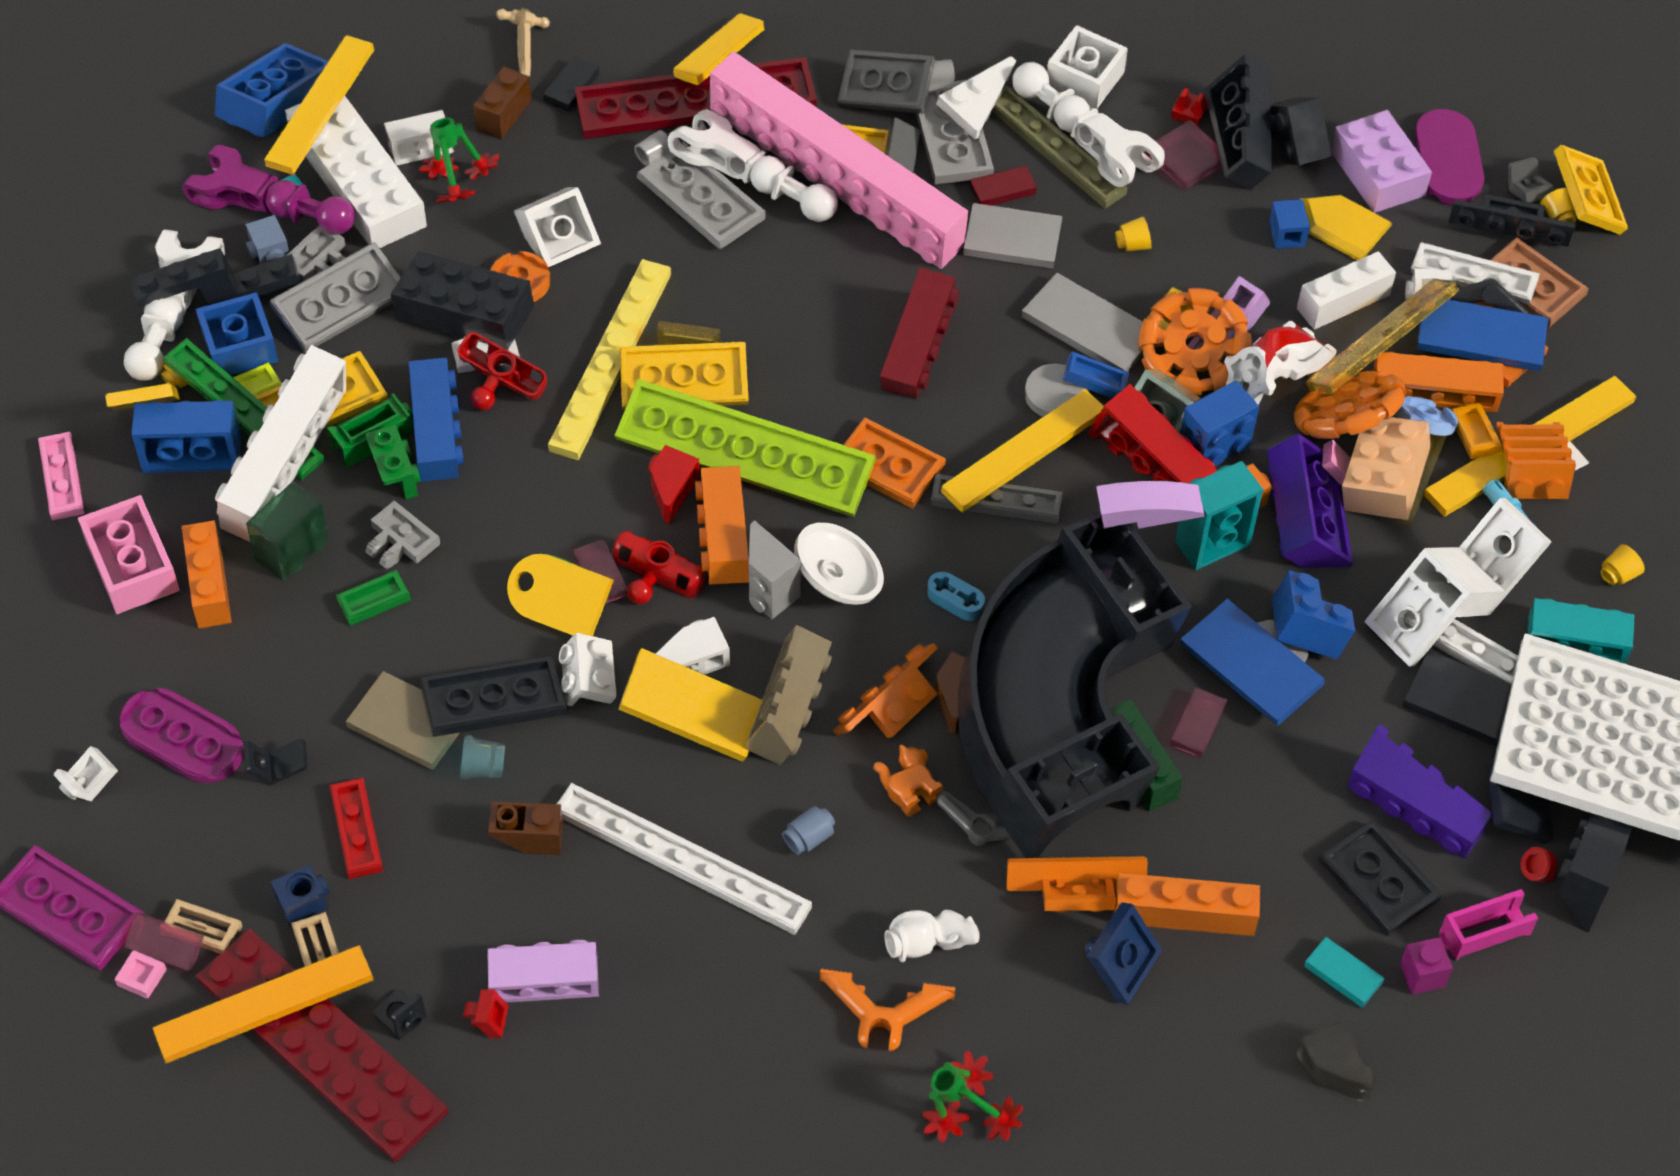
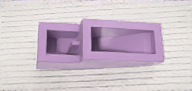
(1148, 503)

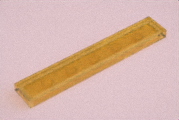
(1382, 336)

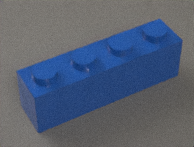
(433, 419)

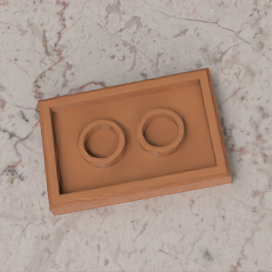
(1555, 289)

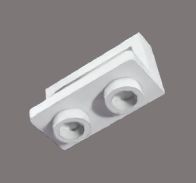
(587, 669)

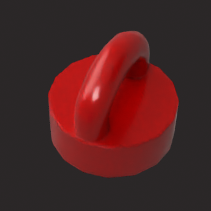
(1539, 865)

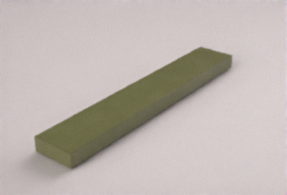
(1056, 147)

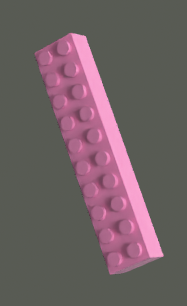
(838, 158)

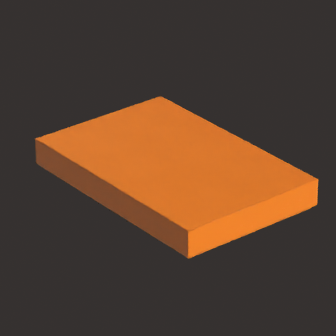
(901, 466)

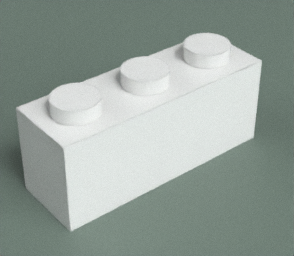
(1346, 290)

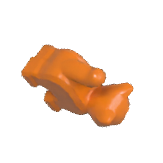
(911, 782)

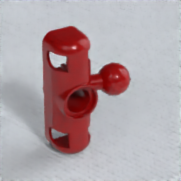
(516, 378)
(643, 562)

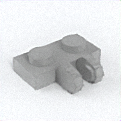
(316, 251)
(404, 532)

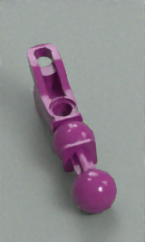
(259, 191)

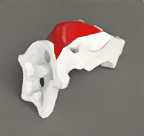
(1279, 353)

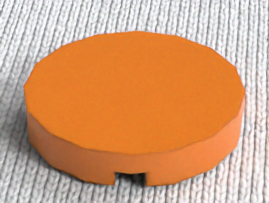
(527, 267)

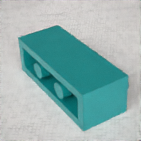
(1583, 628)

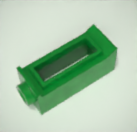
(351, 434)

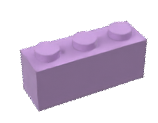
(544, 971)

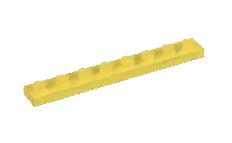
(604, 368)

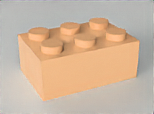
(1387, 468)

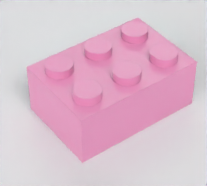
(128, 554)

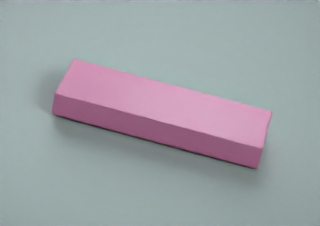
(61, 476)

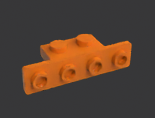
(896, 699)
(1073, 881)

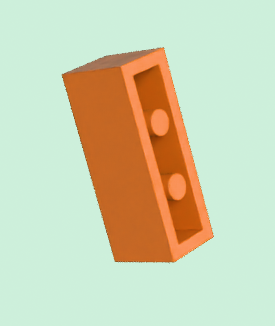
(206, 574)

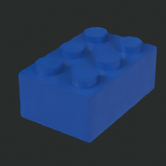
(186, 436)

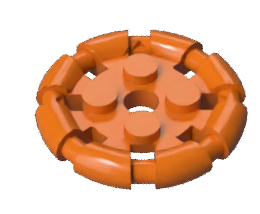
(1188, 324)
(1352, 407)

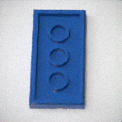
(1485, 334)
(1252, 662)

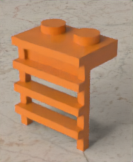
(1537, 461)

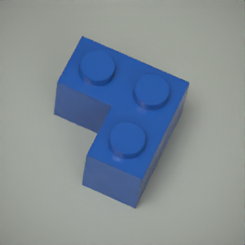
(1307, 620)

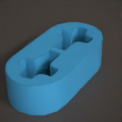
(955, 596)

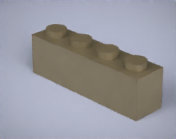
(788, 696)

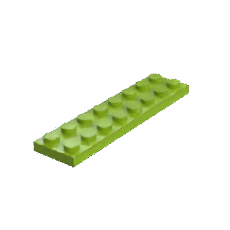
(764, 450)

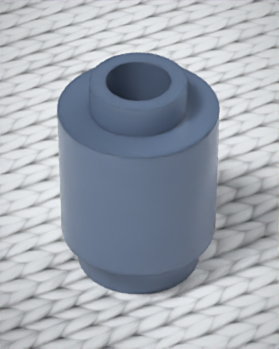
(809, 830)

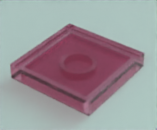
(1188, 154)

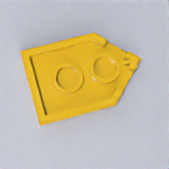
(1344, 224)

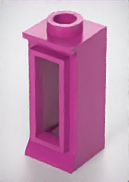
(1481, 914)

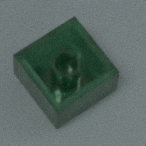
(288, 531)

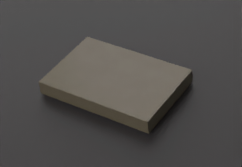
(397, 719)

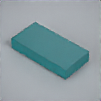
(1344, 972)

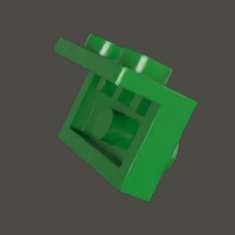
(392, 459)

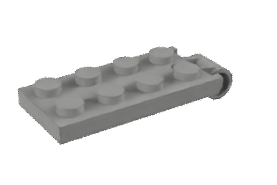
(949, 148)
(697, 192)

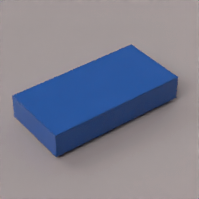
(1094, 375)

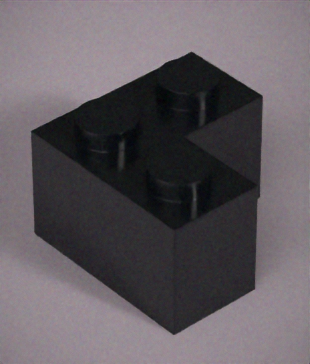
(1302, 130)

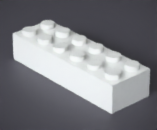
(365, 175)
(283, 440)

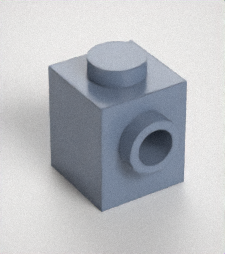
(266, 240)

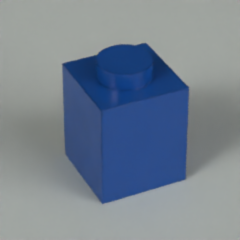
(1289, 224)

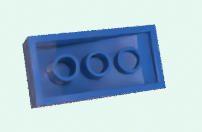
(266, 88)

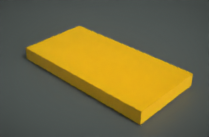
(700, 370)
(361, 393)
(690, 704)

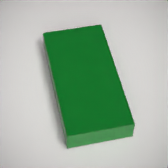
(373, 597)

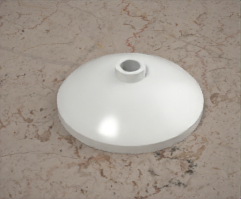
(838, 563)

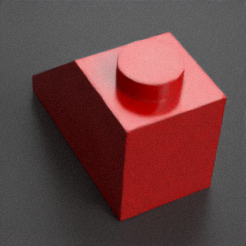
(672, 479)

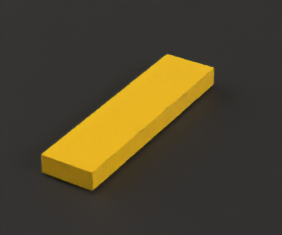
(711, 53)

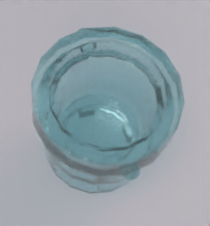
(481, 758)

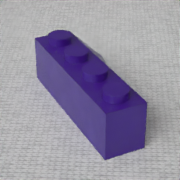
(1418, 795)

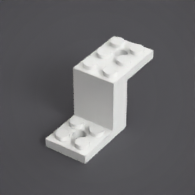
(1457, 582)

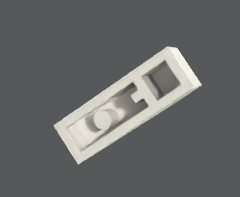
(698, 647)

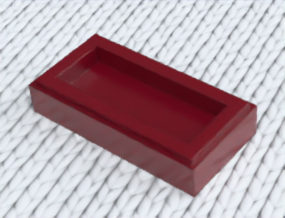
(1003, 186)

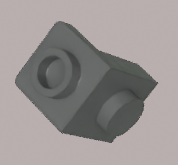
(1526, 182)

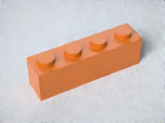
(1446, 380)
(724, 525)
(1191, 903)

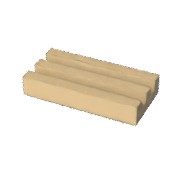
(219, 919)
(310, 923)

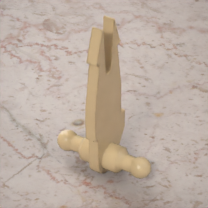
(524, 20)

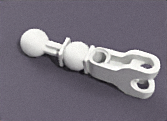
(1094, 131)
(744, 160)
(163, 316)

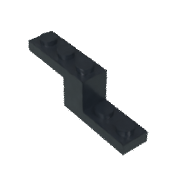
(214, 278)

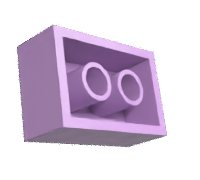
(1380, 161)

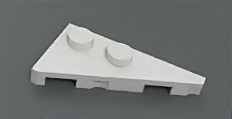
(973, 100)

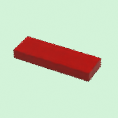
(356, 828)

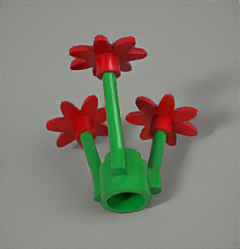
(445, 136)
(956, 1082)

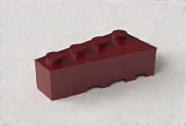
(920, 333)

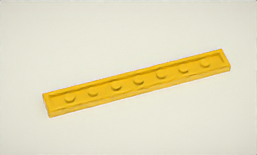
(1576, 417)

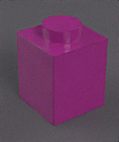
(1426, 966)

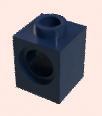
(300, 907)

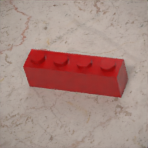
(1148, 439)

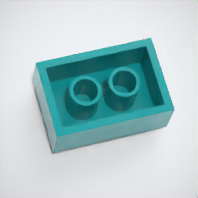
(1230, 514)

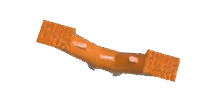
(877, 1016)

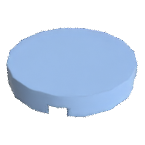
(1420, 409)

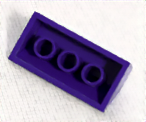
(1308, 506)

